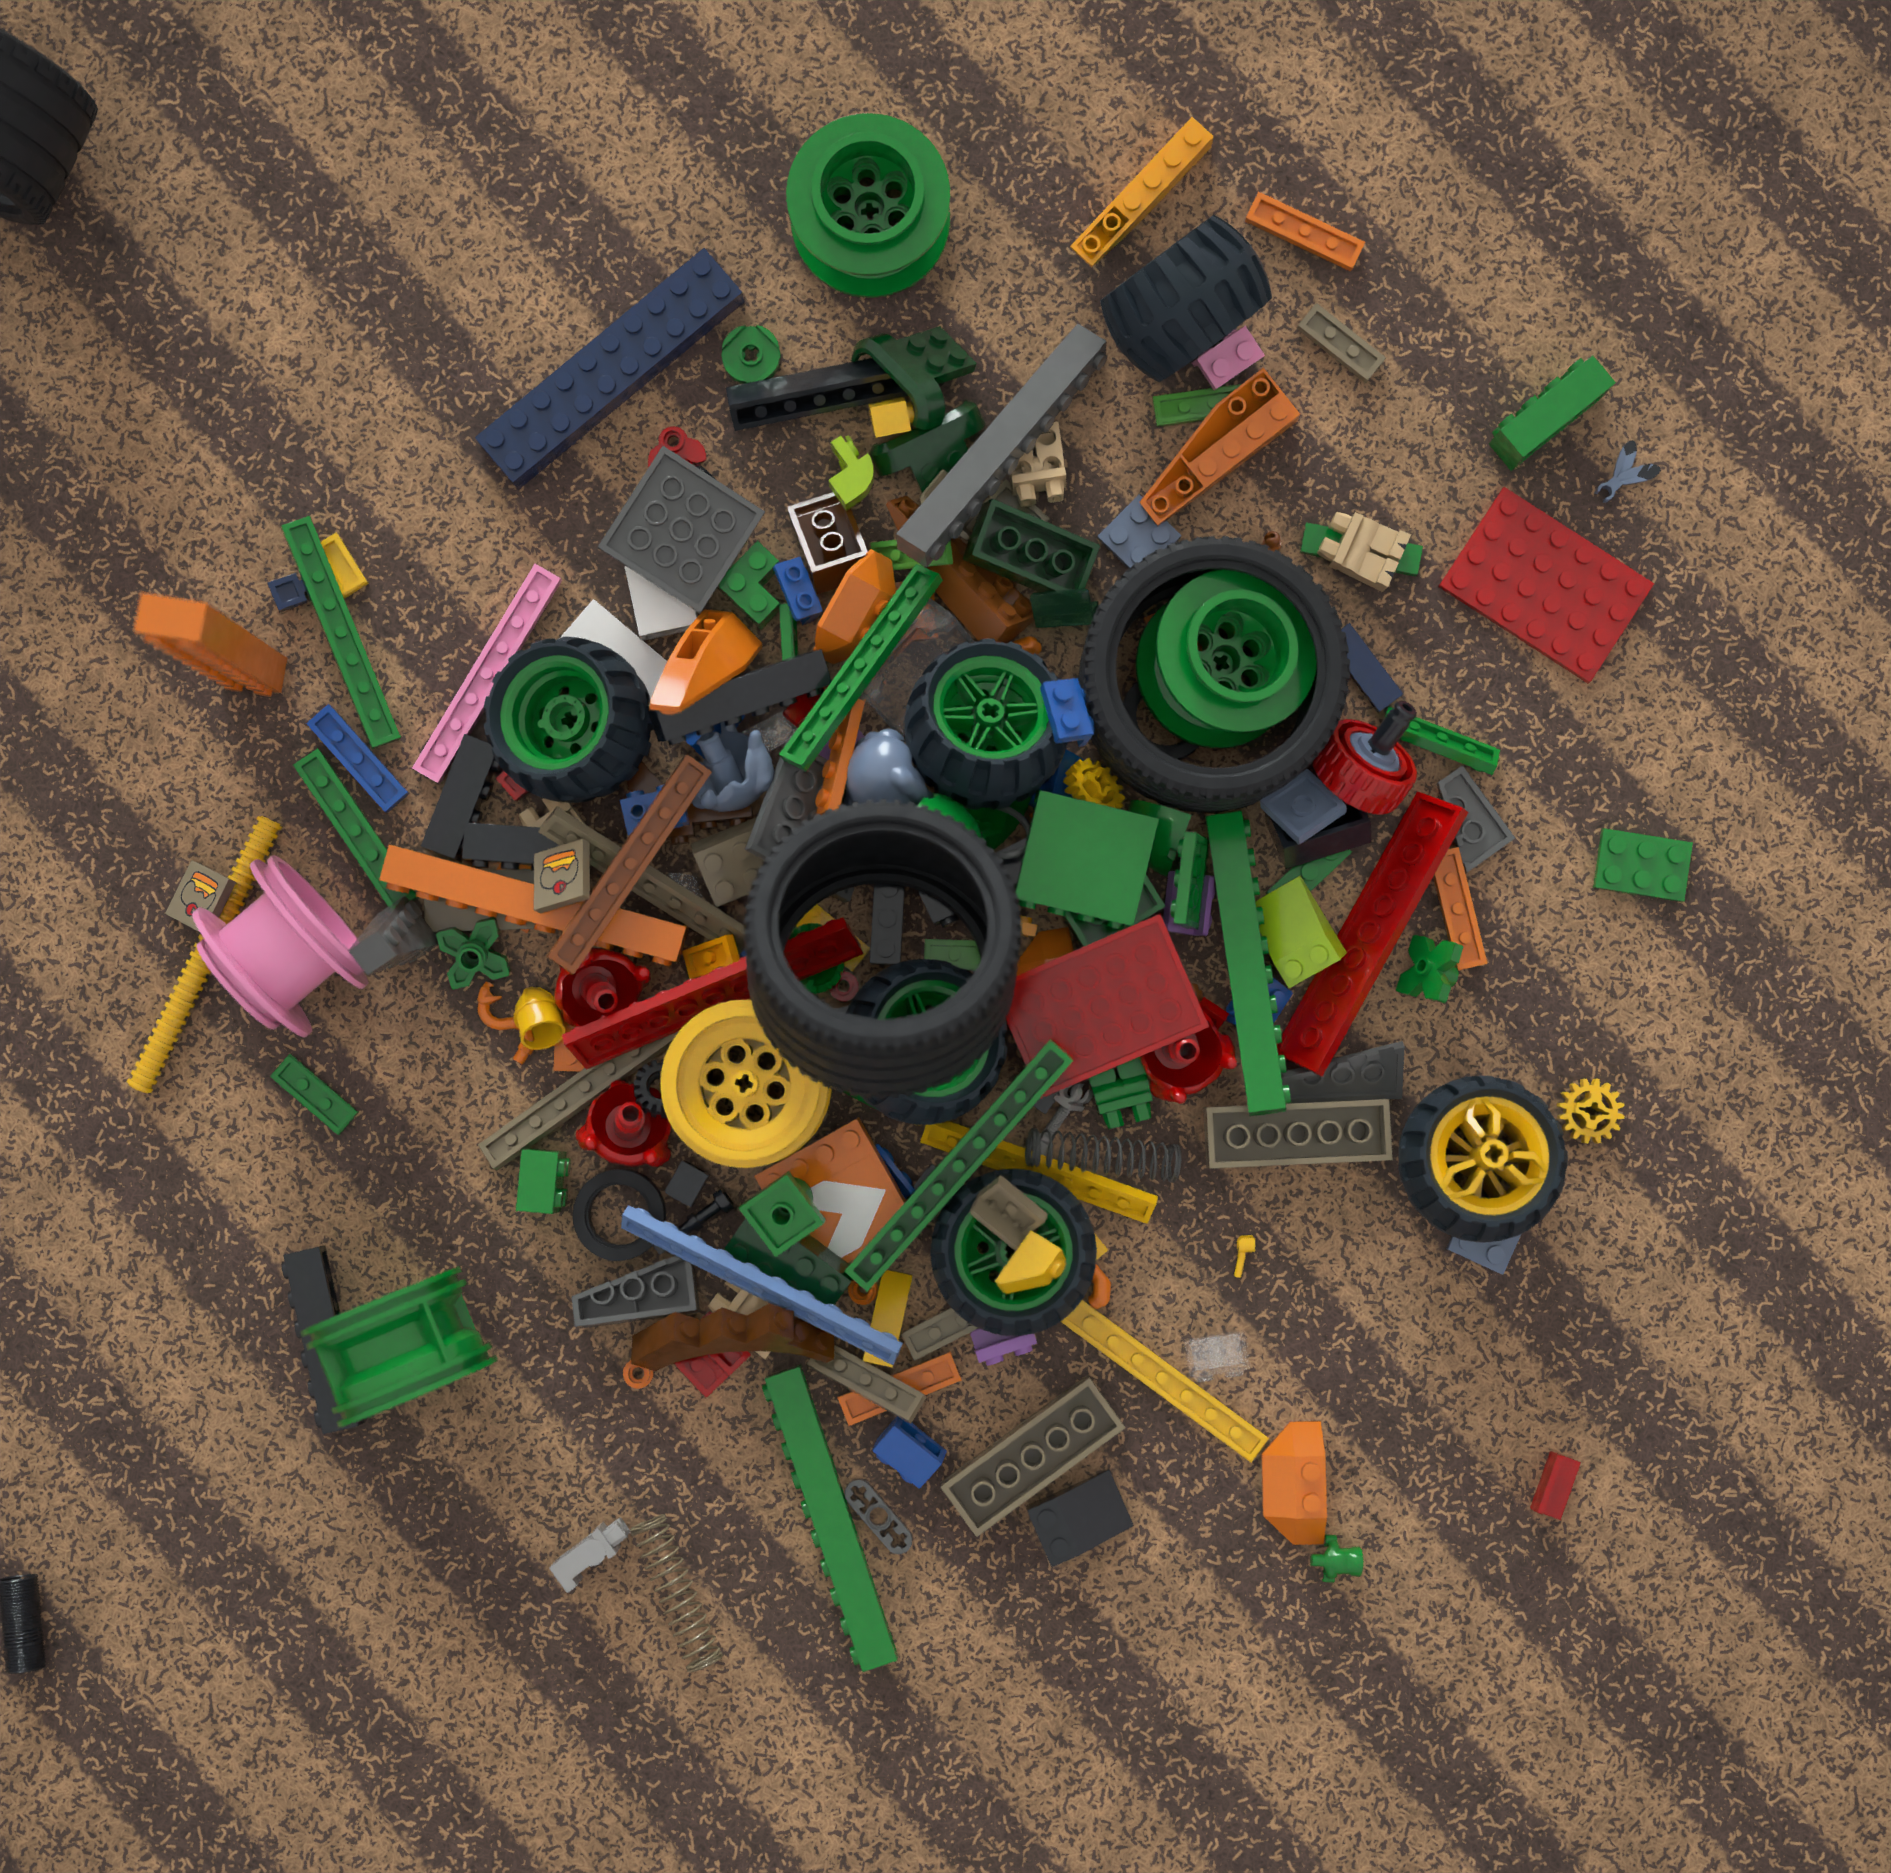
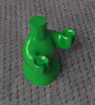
(1338, 1560)

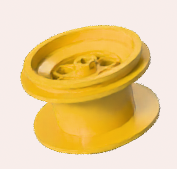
(693, 1100)

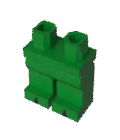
(1126, 1091)

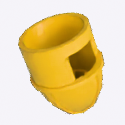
(538, 1012)

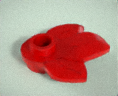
(687, 448)

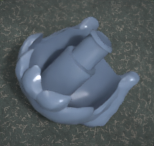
(738, 768)
(883, 770)

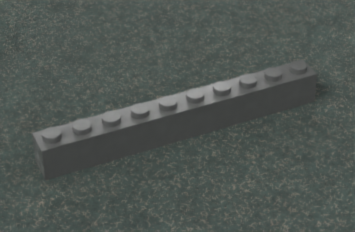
(1002, 446)

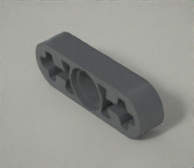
(865, 1516)

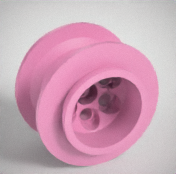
(278, 947)

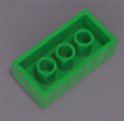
(1554, 410)

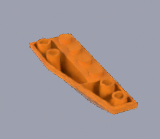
(1222, 442)
(705, 658)

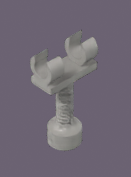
(1068, 1104)

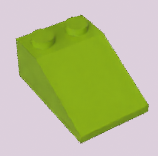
(1298, 932)

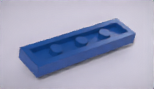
(357, 758)

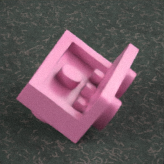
(1229, 357)

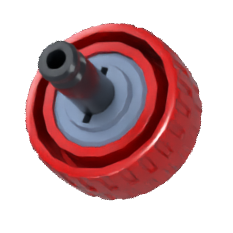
(1367, 762)

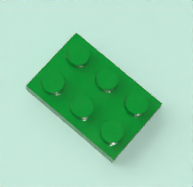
(1642, 865)
(1190, 880)

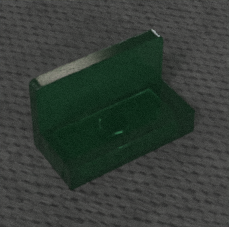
(1062, 608)

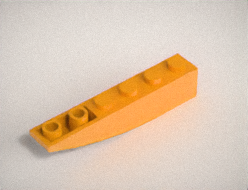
(1144, 192)

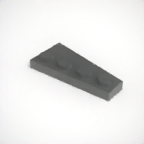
(1352, 1077)

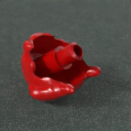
(599, 986)
(1189, 1063)
(622, 1131)

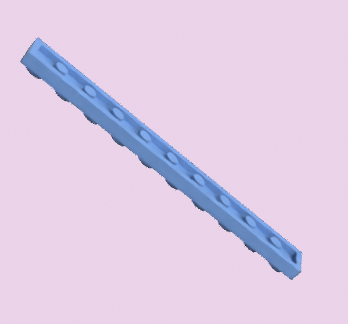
(751, 1279)

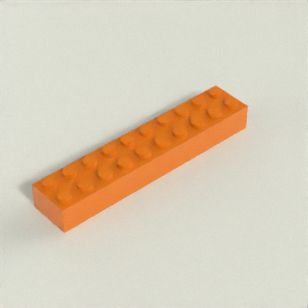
(210, 644)
(515, 899)

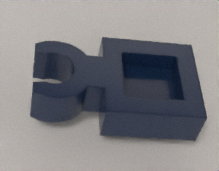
(288, 592)

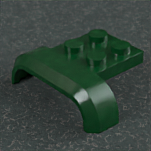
(918, 367)
(929, 449)

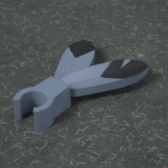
(1625, 474)

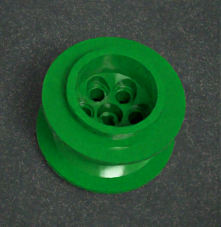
(873, 256)
(1214, 705)

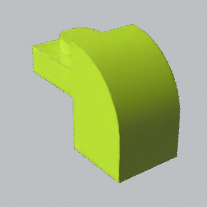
(856, 479)

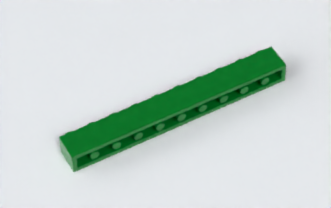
(1246, 964)
(958, 1165)
(831, 1518)

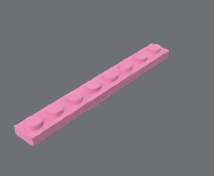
(470, 699)

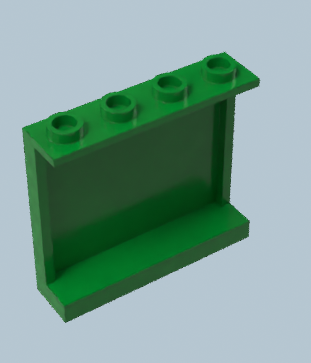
(1085, 859)

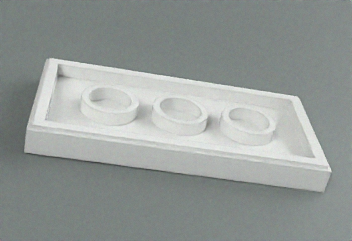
(602, 627)

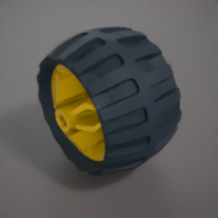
(1501, 1107)

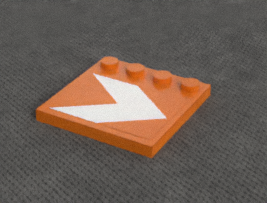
(847, 1186)

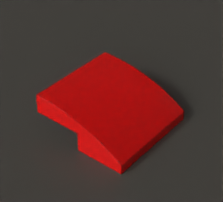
(711, 1370)

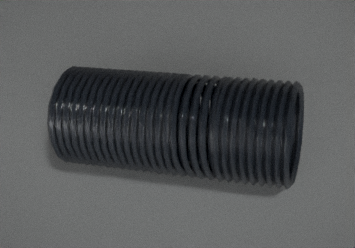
(20, 1614)

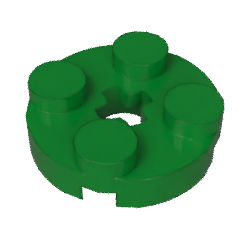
(750, 338)

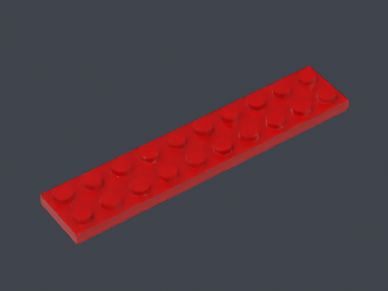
(1371, 932)
(673, 1008)

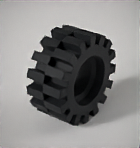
(642, 1092)

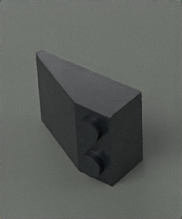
(1079, 1517)

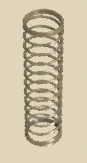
(697, 1664)

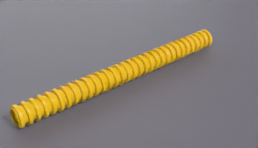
(196, 969)

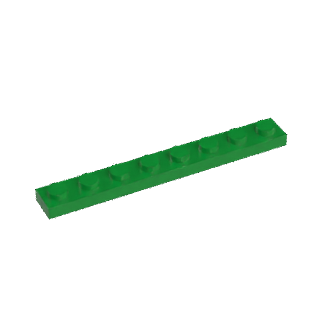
(340, 632)
(860, 667)

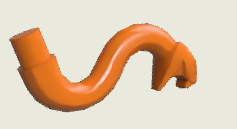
(484, 1000)

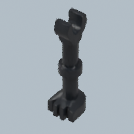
(695, 1221)

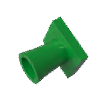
(783, 1213)

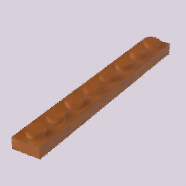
(629, 864)

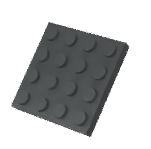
(681, 529)
(786, 806)

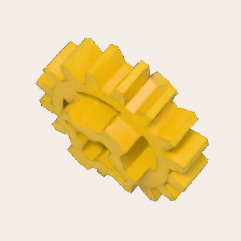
(1093, 784)
(1589, 1123)

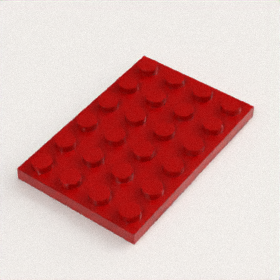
(1546, 585)
(1106, 1002)

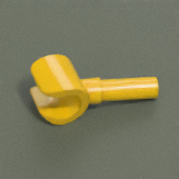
(1245, 1243)

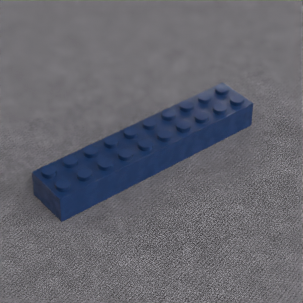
(610, 368)

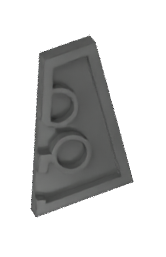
(1483, 828)

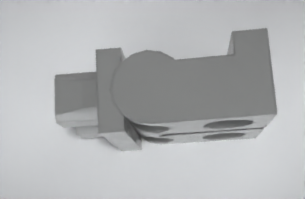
(589, 1552)

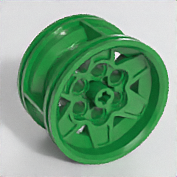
(399, 1347)

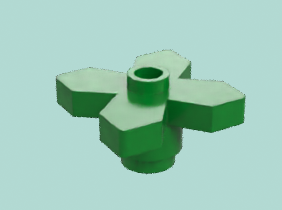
(459, 944)
(1432, 970)

